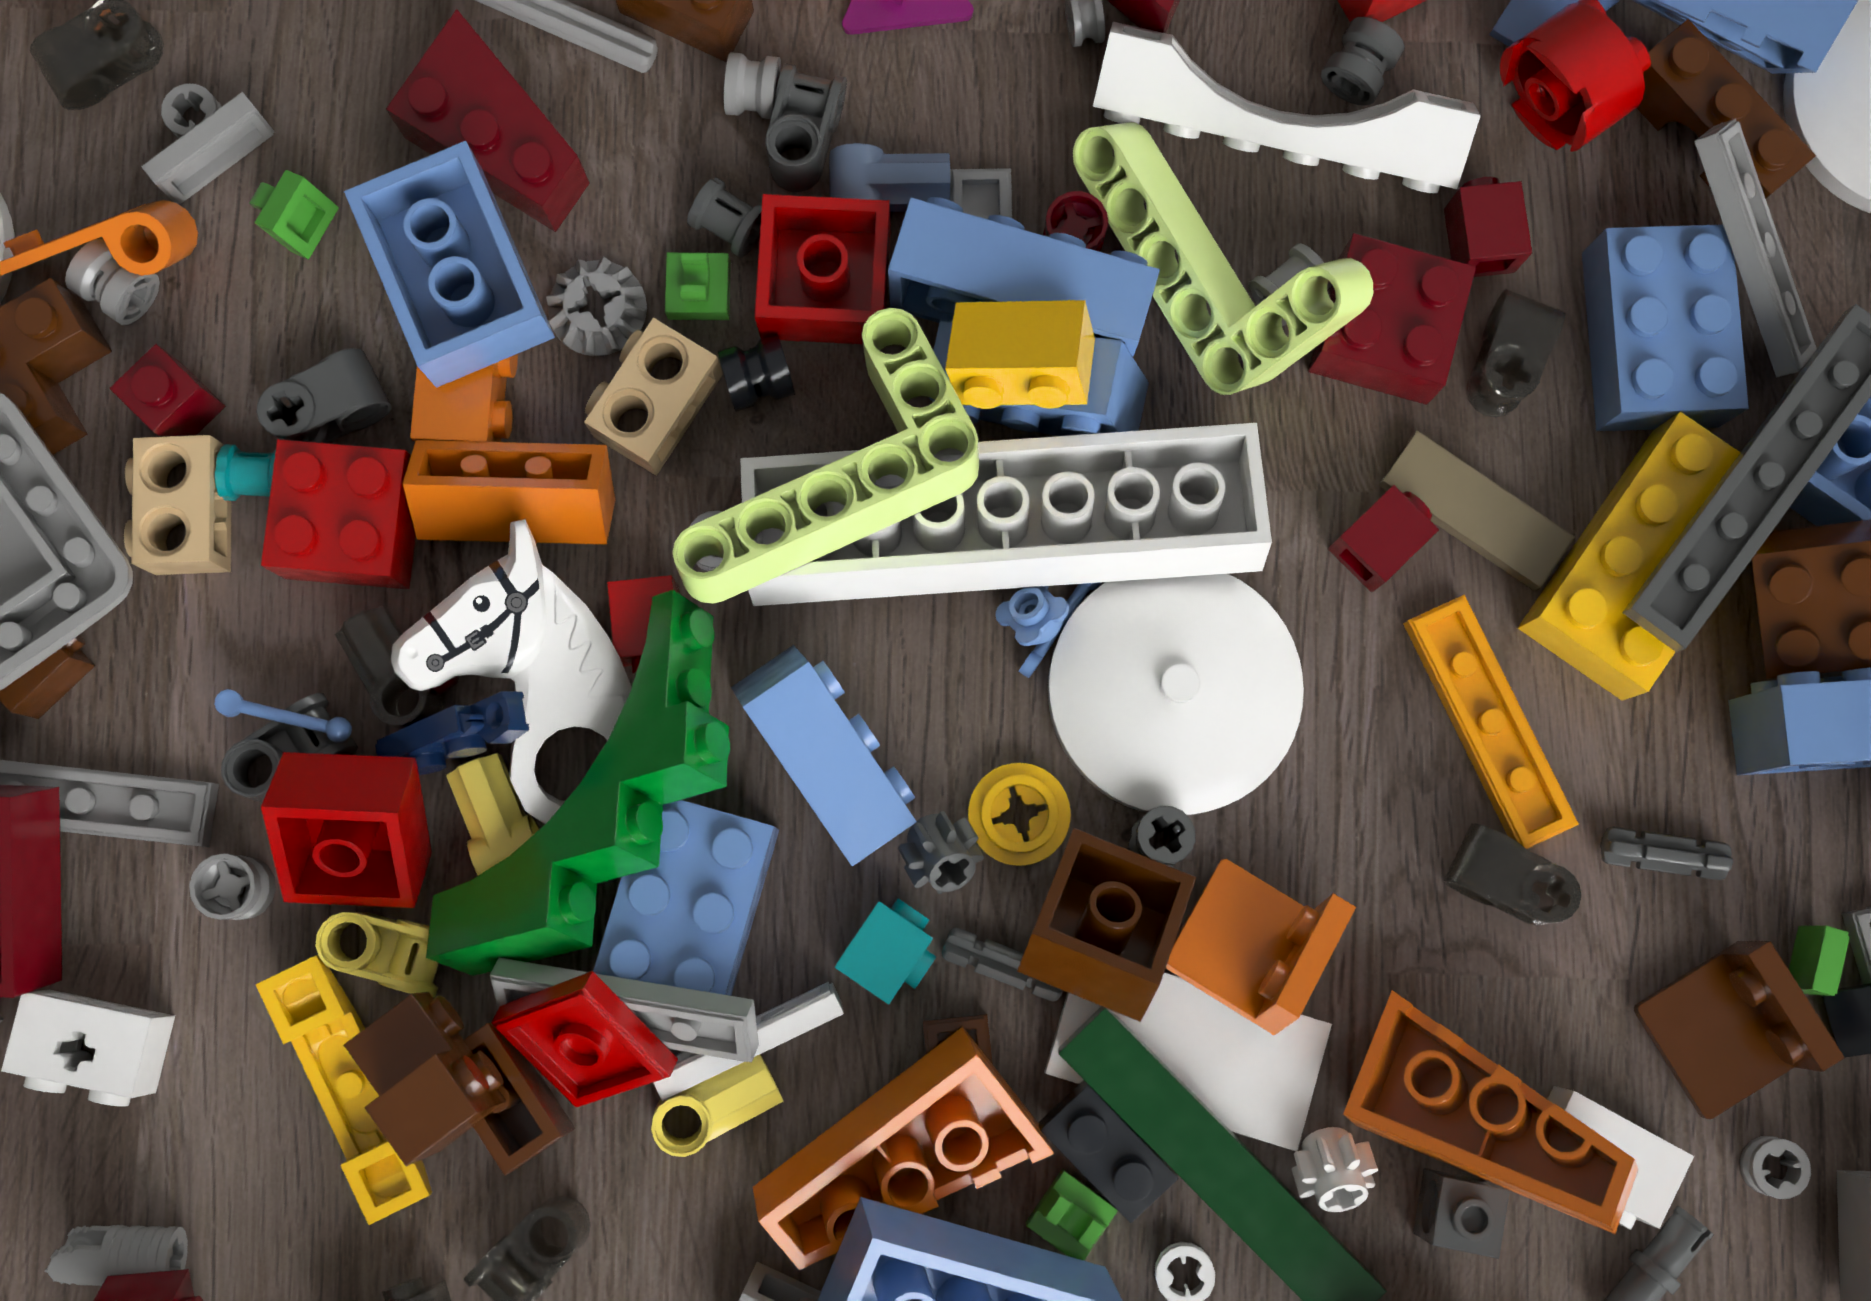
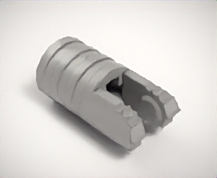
(117, 1250)

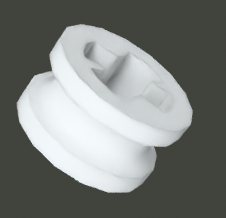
(1204, 1271)

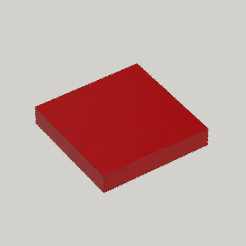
(584, 1040)

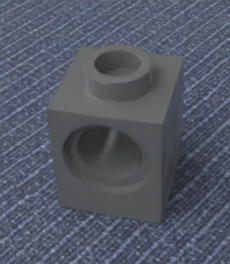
(1461, 1213)

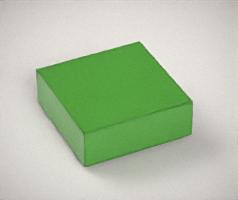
(1819, 959)

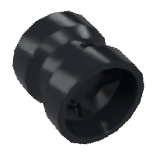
(756, 372)

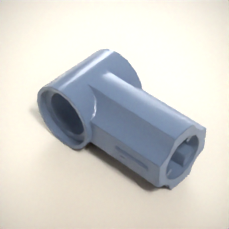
(869, 173)

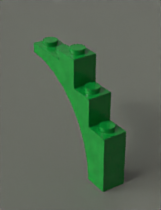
(612, 823)

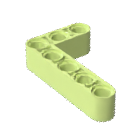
(1204, 274)
(847, 480)

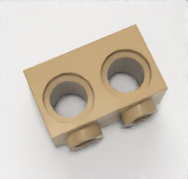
(669, 402)
(191, 503)

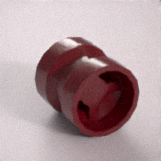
(1079, 216)

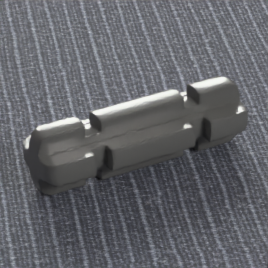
(1666, 853)
(994, 962)

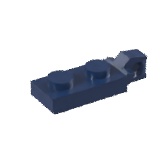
(458, 732)

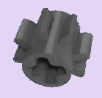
(941, 852)

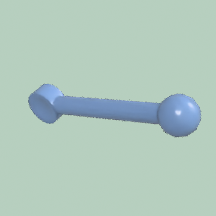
(1040, 650)
(232, 704)

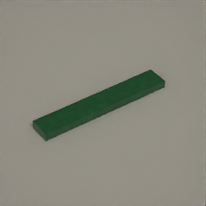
(1215, 1163)

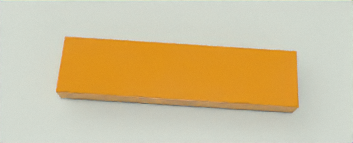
(1490, 723)

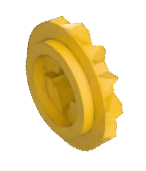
(1035, 788)

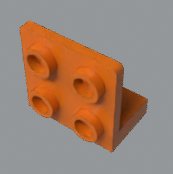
(1257, 946)

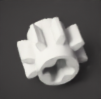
(1334, 1169)

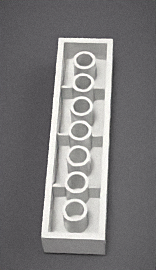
(1048, 517)

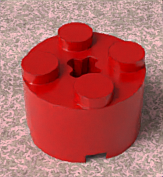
(1575, 75)

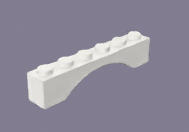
(1409, 136)

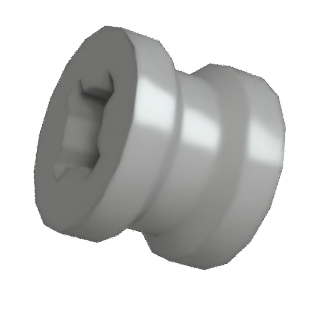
(750, 85)

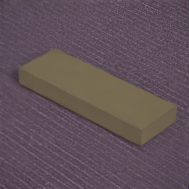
(1479, 511)

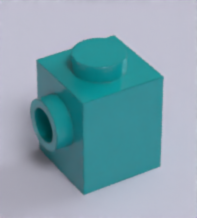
(888, 951)

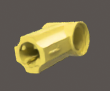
(490, 810)
(721, 1104)

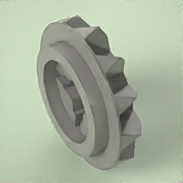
(581, 330)

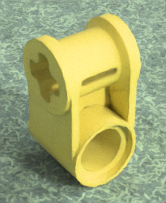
(392, 954)

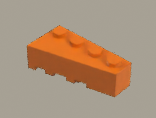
(1467, 1111)
(906, 1146)

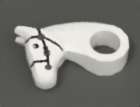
(528, 628)

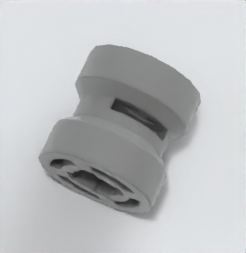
(98, 277)
(218, 889)

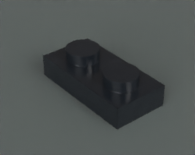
(1107, 1151)

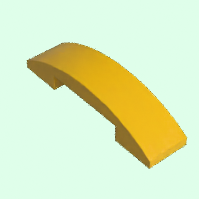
(318, 1020)

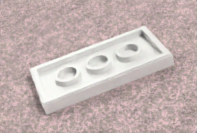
(1236, 1068)

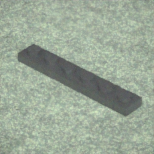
(1758, 486)

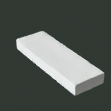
(773, 1029)

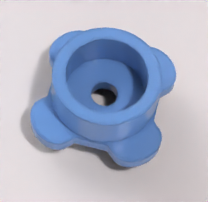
(1038, 625)

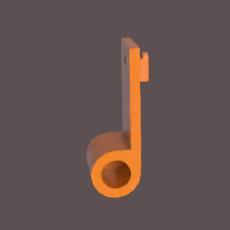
(138, 239)

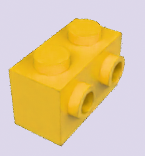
(1021, 353)

